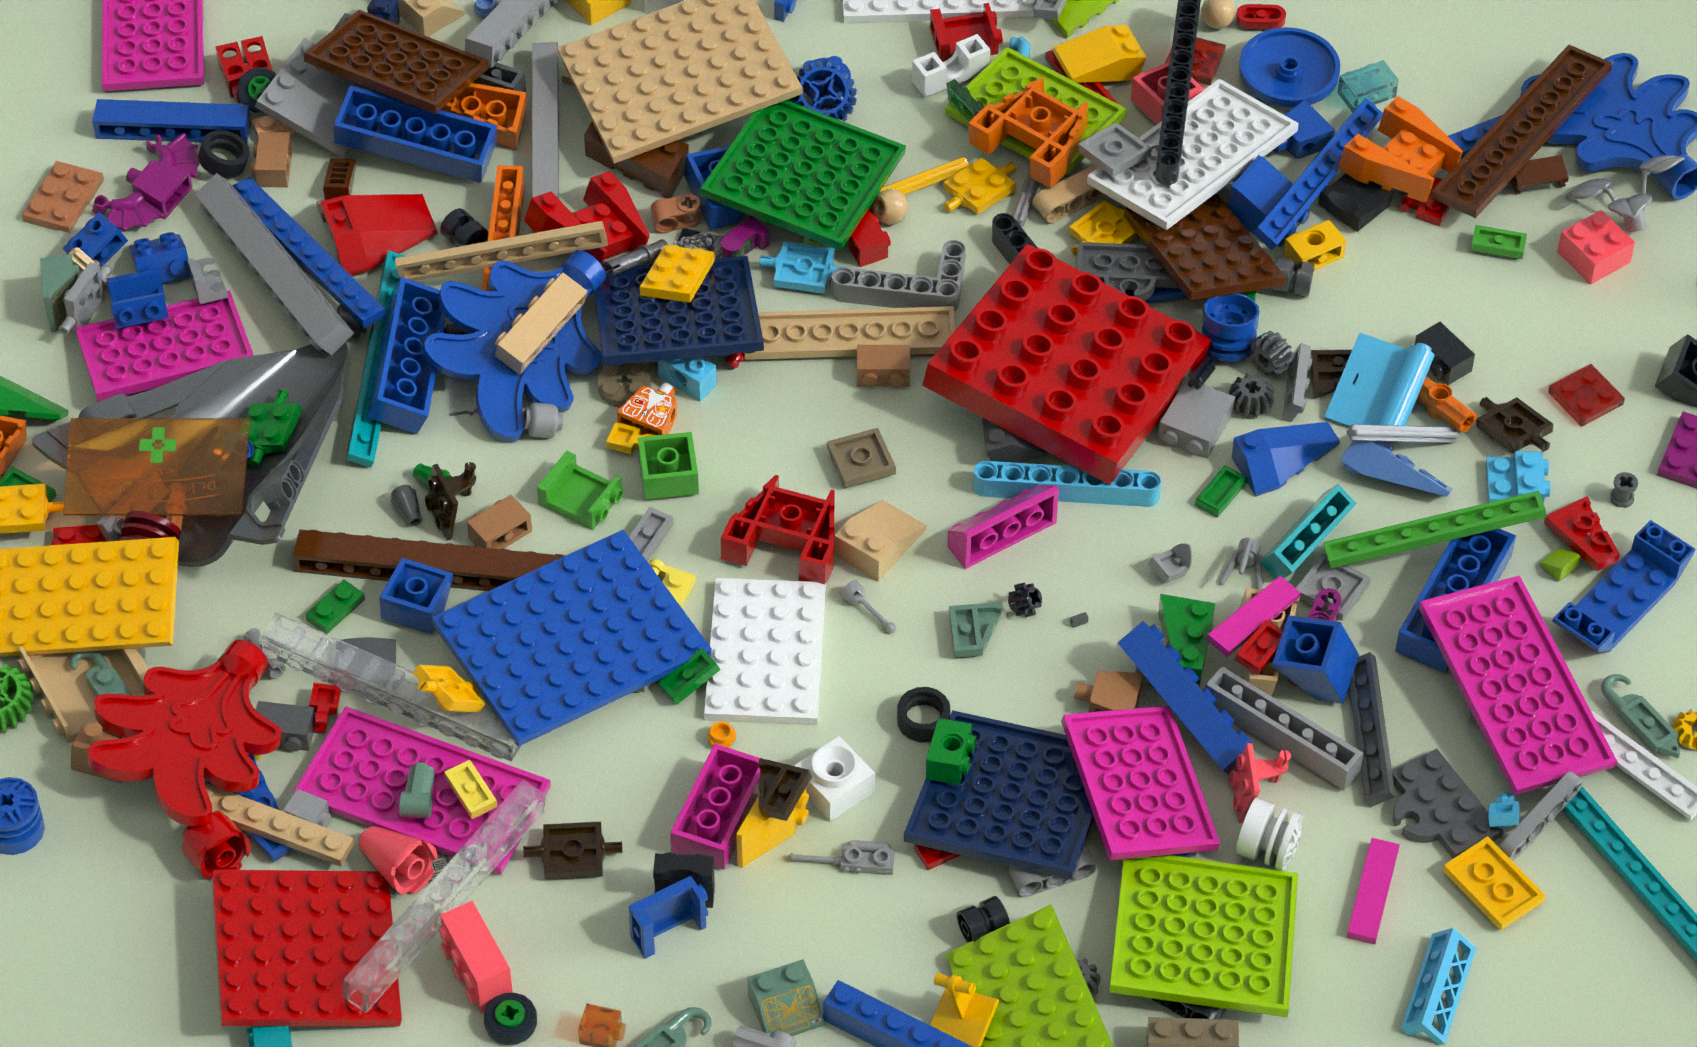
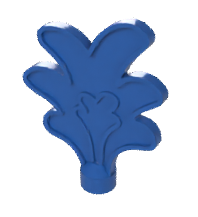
(1632, 126)
(487, 317)

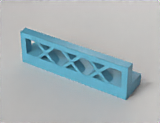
(1434, 979)

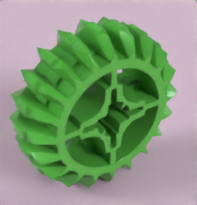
(15, 709)

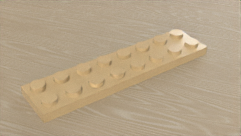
(839, 331)

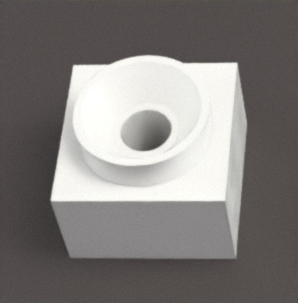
(838, 778)

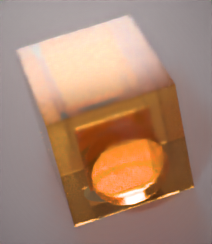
(601, 1026)

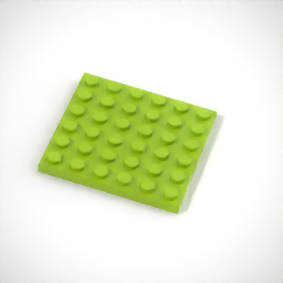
(1205, 933)

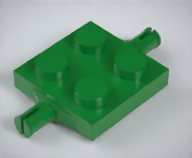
(271, 426)

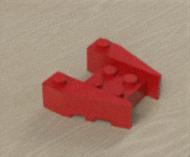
(607, 202)
(785, 521)

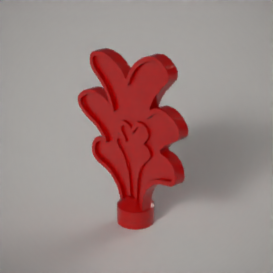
(188, 730)

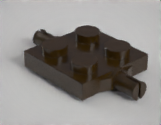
(1514, 425)
(572, 850)

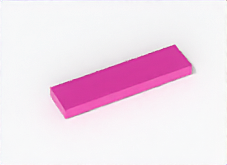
(1247, 619)
(1373, 891)

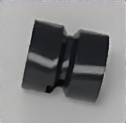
(462, 229)
(980, 921)

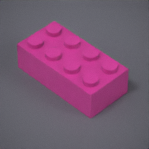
(717, 805)

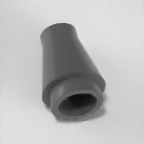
(406, 503)

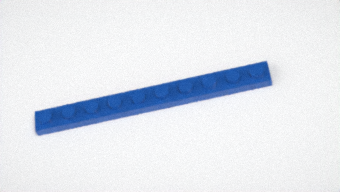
(1315, 176)
(311, 255)

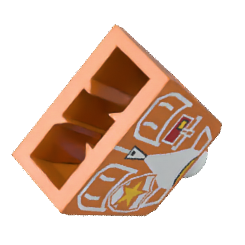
(650, 410)

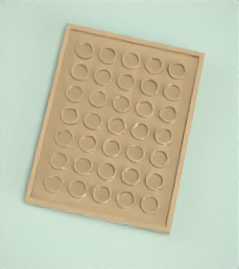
(678, 73)

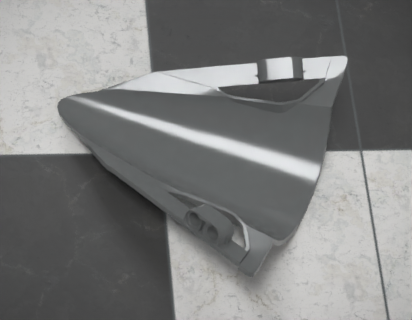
(227, 391)

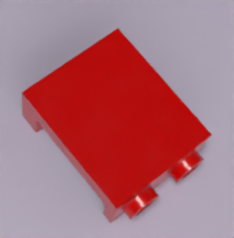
(950, 30)

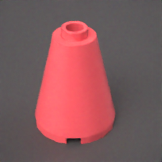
(399, 858)

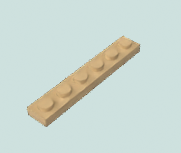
(281, 826)

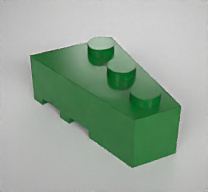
(1186, 628)

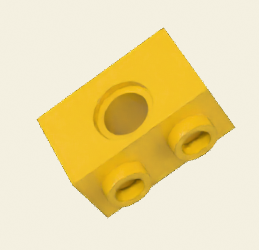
(1316, 245)

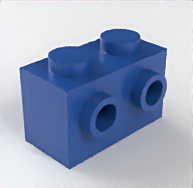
(98, 239)

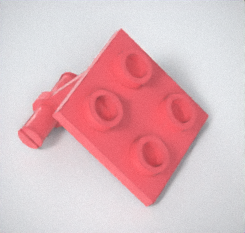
(1249, 772)

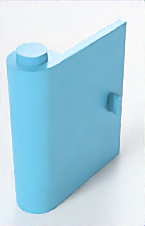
(1385, 383)

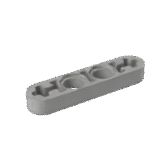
(1541, 815)

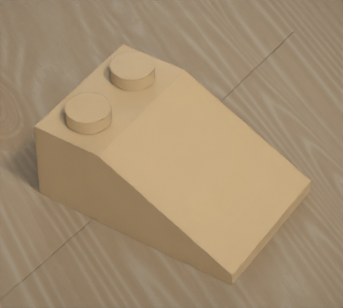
(877, 538)

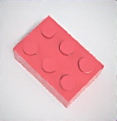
(474, 955)

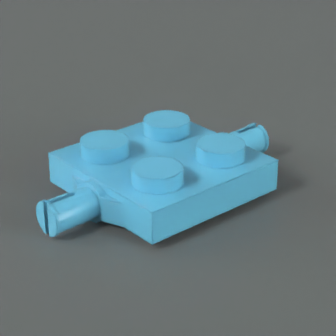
(802, 267)

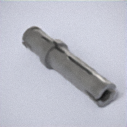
(643, 255)

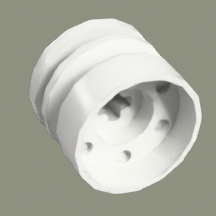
(1270, 834)

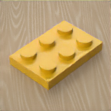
(677, 273)
(1494, 883)

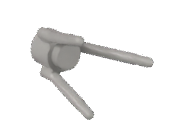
(1246, 555)

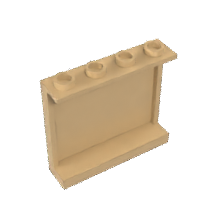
(66, 690)

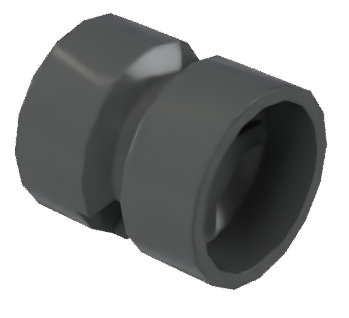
(1298, 276)

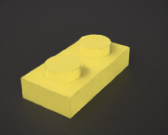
(470, 789)

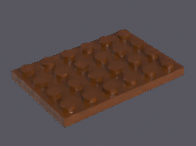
(396, 61)
(1209, 252)

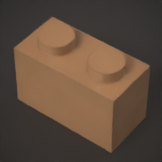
(273, 159)
(883, 365)
(500, 524)

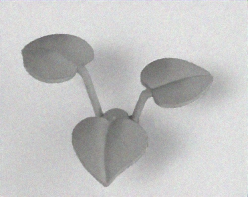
(1632, 207)

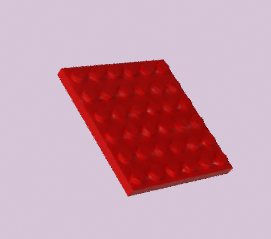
(292, 942)

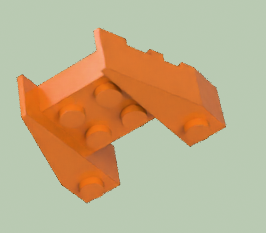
(1036, 121)
(1409, 159)

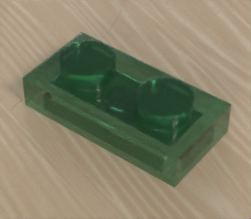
(962, 100)

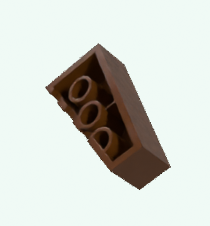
(657, 168)

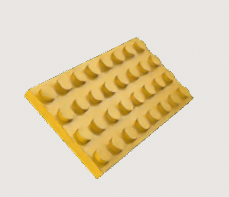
(88, 596)

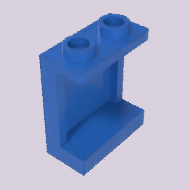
(137, 298)
(665, 911)

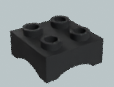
(1355, 201)
(672, 868)

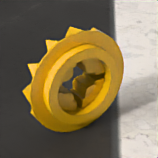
(1683, 726)

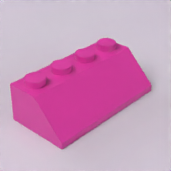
(1004, 525)

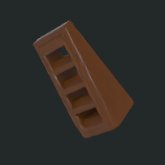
(340, 172)

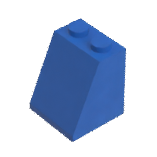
(1257, 193)
(1317, 657)

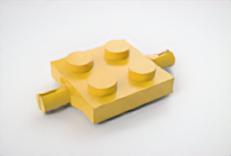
(979, 186)
(1102, 225)
(25, 508)
(448, 688)

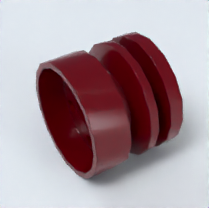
(147, 526)

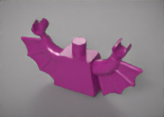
(156, 187)

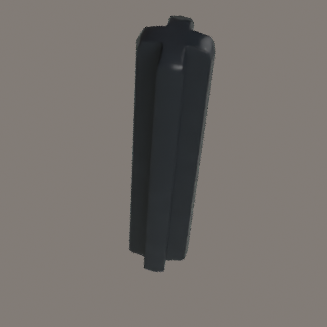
(1202, 372)

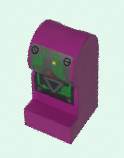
(745, 238)

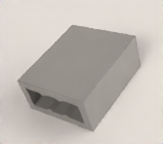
(1196, 418)

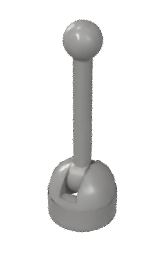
(855, 594)

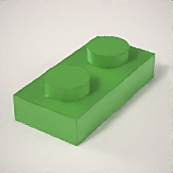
(1498, 242)

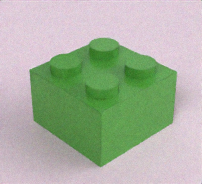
(668, 465)

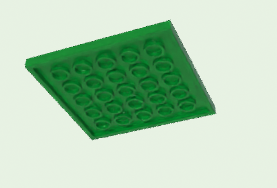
(803, 172)

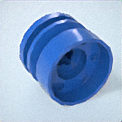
(1231, 325)
(20, 816)

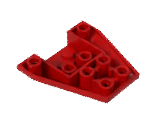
(373, 224)

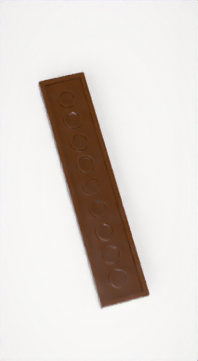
(1521, 131)

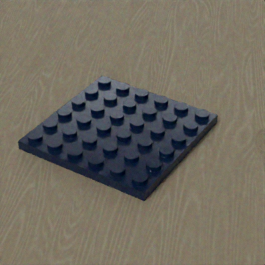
(646, 329)
(1013, 806)

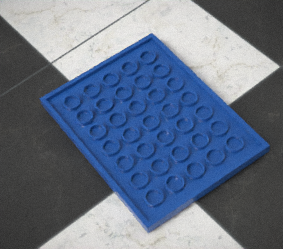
(570, 637)

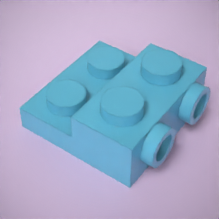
(1517, 475)

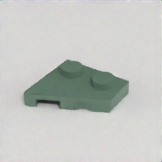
(973, 627)

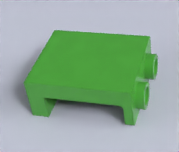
(578, 492)

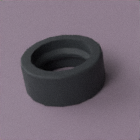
(227, 141)
(916, 697)

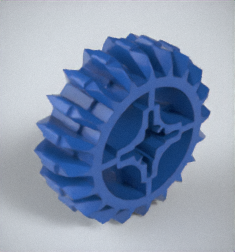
(838, 107)

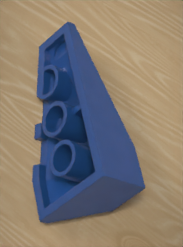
(1278, 453)

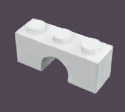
(968, 60)

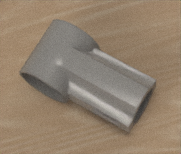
(750, 1037)

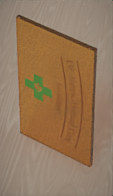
(156, 466)

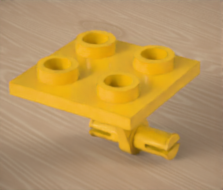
(963, 1011)

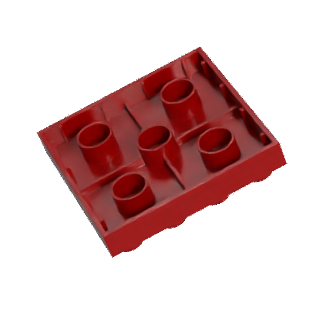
(1067, 363)

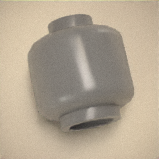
(542, 420)

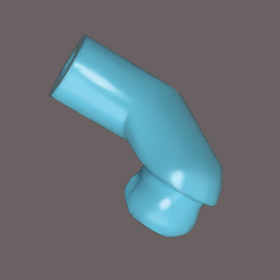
(1021, 45)

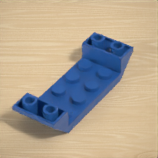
(1628, 589)

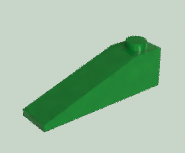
(17, 398)

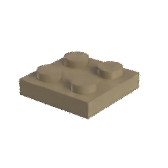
(861, 457)

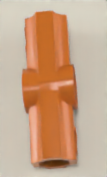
(1444, 406)

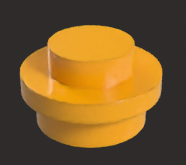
(722, 734)

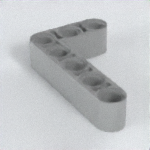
(904, 290)

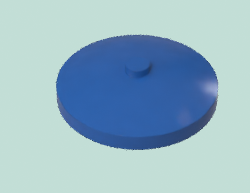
(1289, 67)

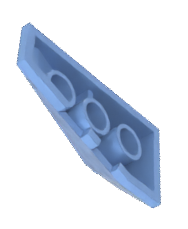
(1378, 461)

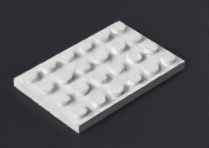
(766, 650)

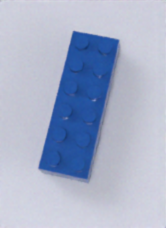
(415, 136)
(402, 374)
(1464, 565)

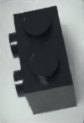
(1451, 356)

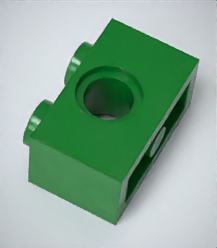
(949, 751)

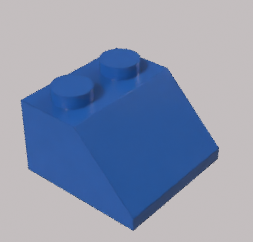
(415, 595)

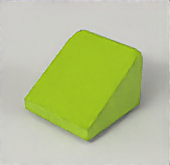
(1560, 563)

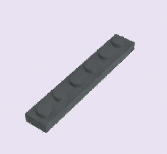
(1371, 731)

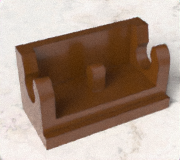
(1540, 172)

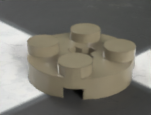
(611, 376)

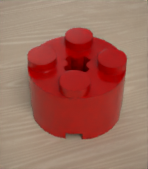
(215, 845)

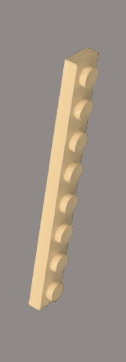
(508, 249)

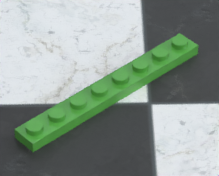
(1434, 529)

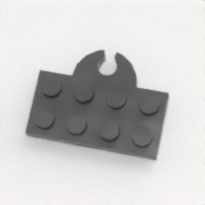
(1124, 267)
(1439, 805)

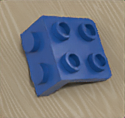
(165, 253)

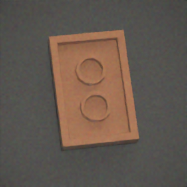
(62, 196)

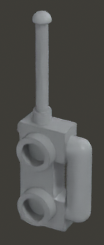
(859, 857)

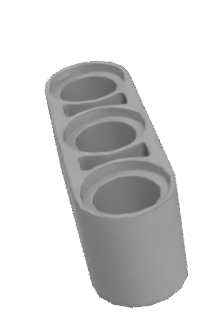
(1033, 882)

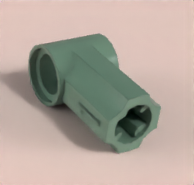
(417, 798)

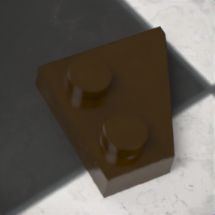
(1327, 369)
(780, 788)

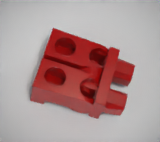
(234, 66)

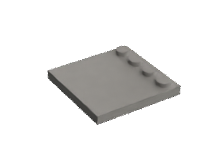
(307, 99)

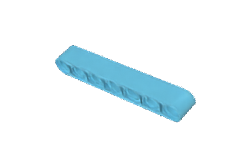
(1074, 484)

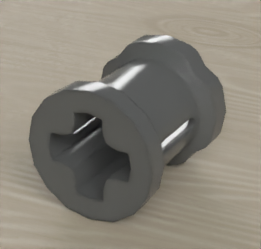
(1624, 485)

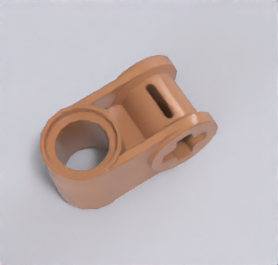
(673, 213)

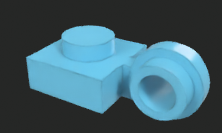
(1505, 811)

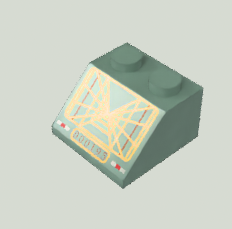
(57, 276)
(785, 999)

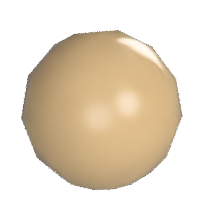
(1217, 13)
(890, 206)

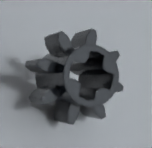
(1025, 599)

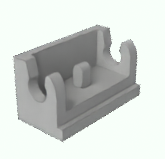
(209, 284)

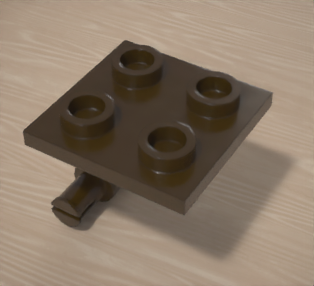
(442, 494)

